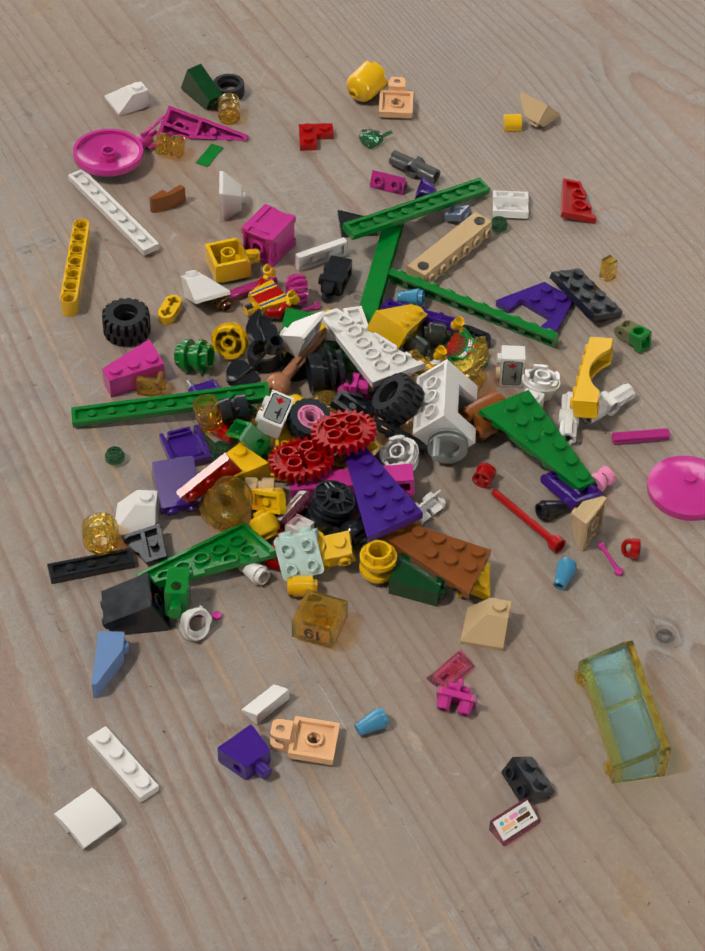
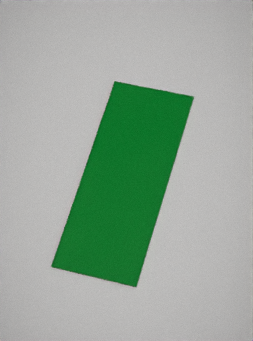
(209, 155)

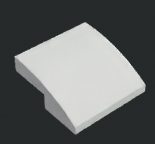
(510, 204)
(88, 818)

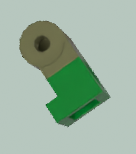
(634, 335)

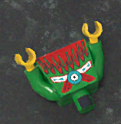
(459, 344)

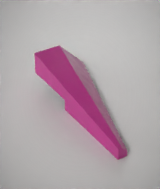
(194, 127)

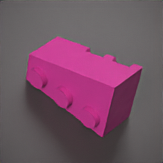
(122, 373)

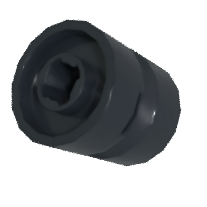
(227, 408)

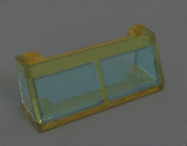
(625, 714)

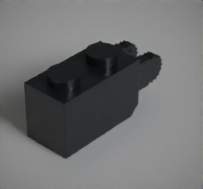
(335, 277)

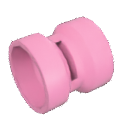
(603, 478)

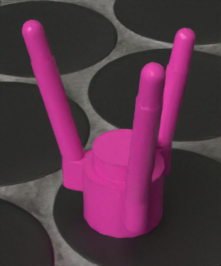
(146, 136)

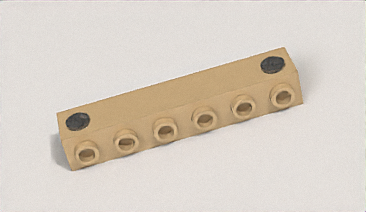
(451, 248)

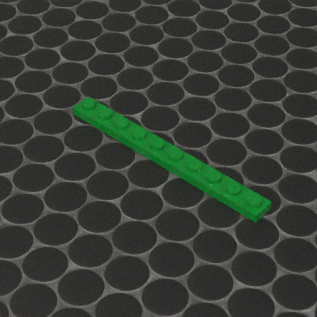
(415, 208)
(474, 308)
(160, 405)

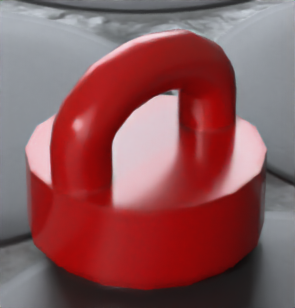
(634, 550)

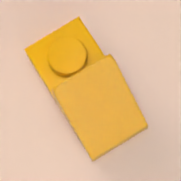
(270, 499)

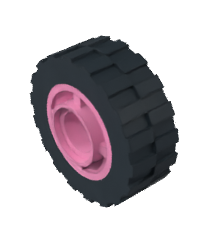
(301, 412)

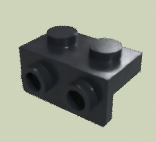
(526, 779)

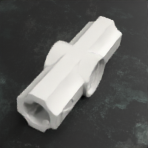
(612, 401)
(567, 423)

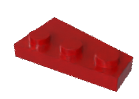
(574, 202)
(206, 478)

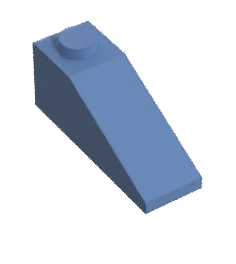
(108, 659)

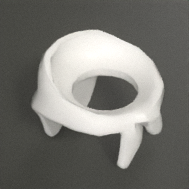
(185, 618)

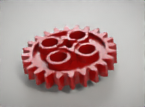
(343, 432)
(289, 465)

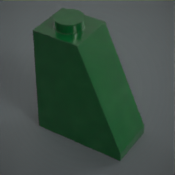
(201, 87)
(415, 583)

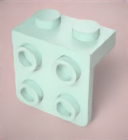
(299, 553)

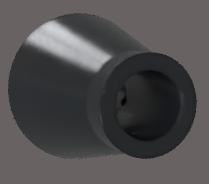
(549, 508)

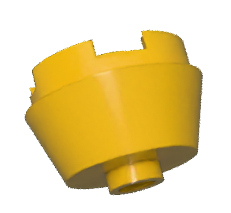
(230, 340)

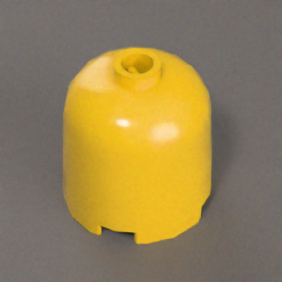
(366, 81)

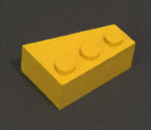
(397, 323)
(249, 462)

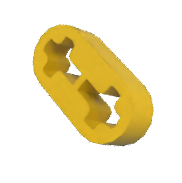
(163, 316)

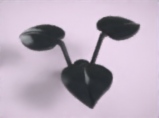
(261, 329)

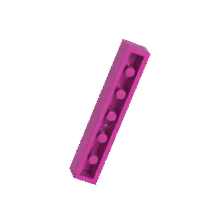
(401, 474)

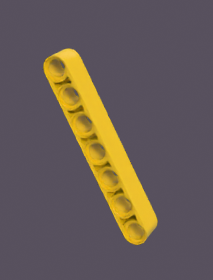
(75, 267)

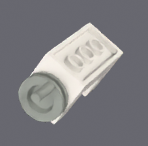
(438, 417)

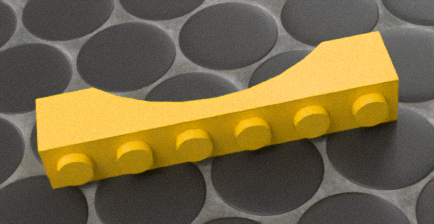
(586, 396)

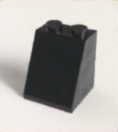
(135, 607)

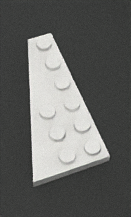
(369, 351)

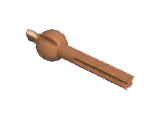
(281, 380)

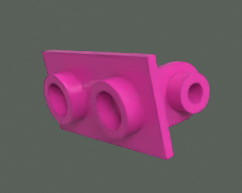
(388, 182)

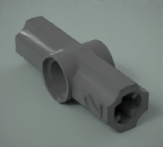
(414, 166)

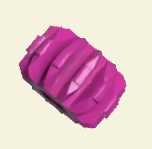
(300, 285)

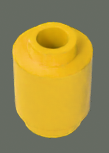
(299, 584)

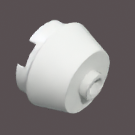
(541, 380)
(400, 451)

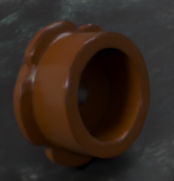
(224, 303)

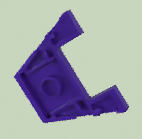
(542, 300)

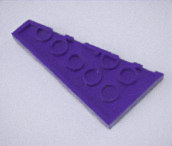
(378, 496)

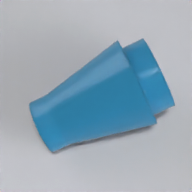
(412, 296)
(564, 572)
(372, 722)

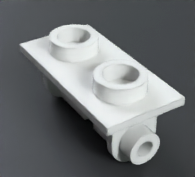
(432, 503)

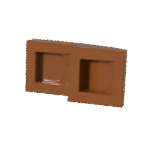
(166, 200)

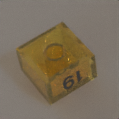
(319, 619)

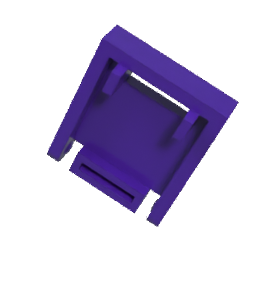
(184, 443)
(571, 497)

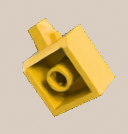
(230, 260)

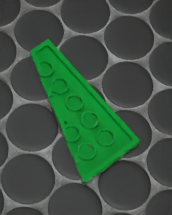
(536, 434)
(222, 552)

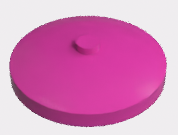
(108, 152)
(679, 487)

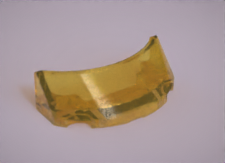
(477, 357)

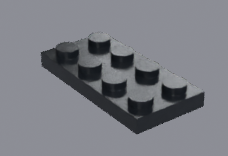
(586, 294)

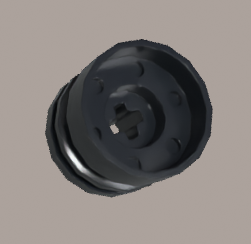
(323, 372)
(330, 506)

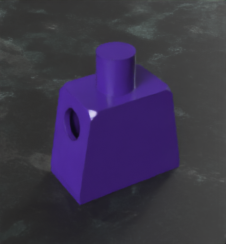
(246, 754)

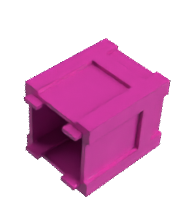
(269, 233)

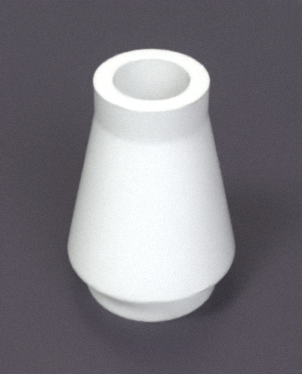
(256, 573)

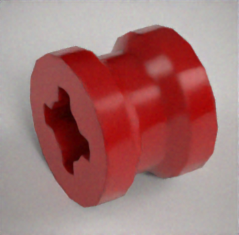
(484, 474)

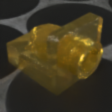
(151, 386)

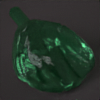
(372, 138)
(218, 448)

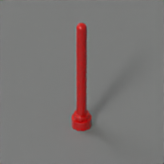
(555, 542)

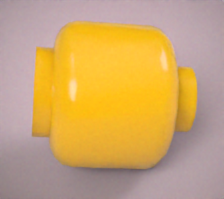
(265, 524)

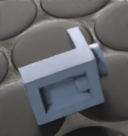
(458, 213)

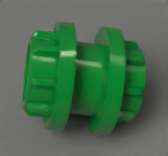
(194, 355)

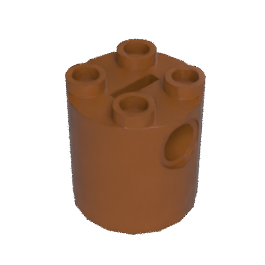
(483, 426)

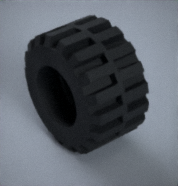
(126, 322)
(397, 399)

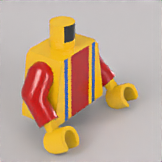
(269, 297)

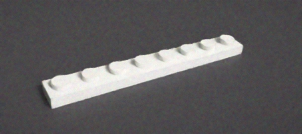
(114, 212)

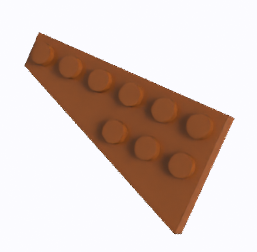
(441, 555)

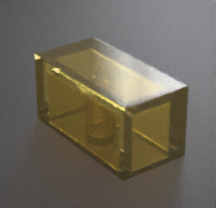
(608, 268)

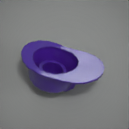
(424, 188)

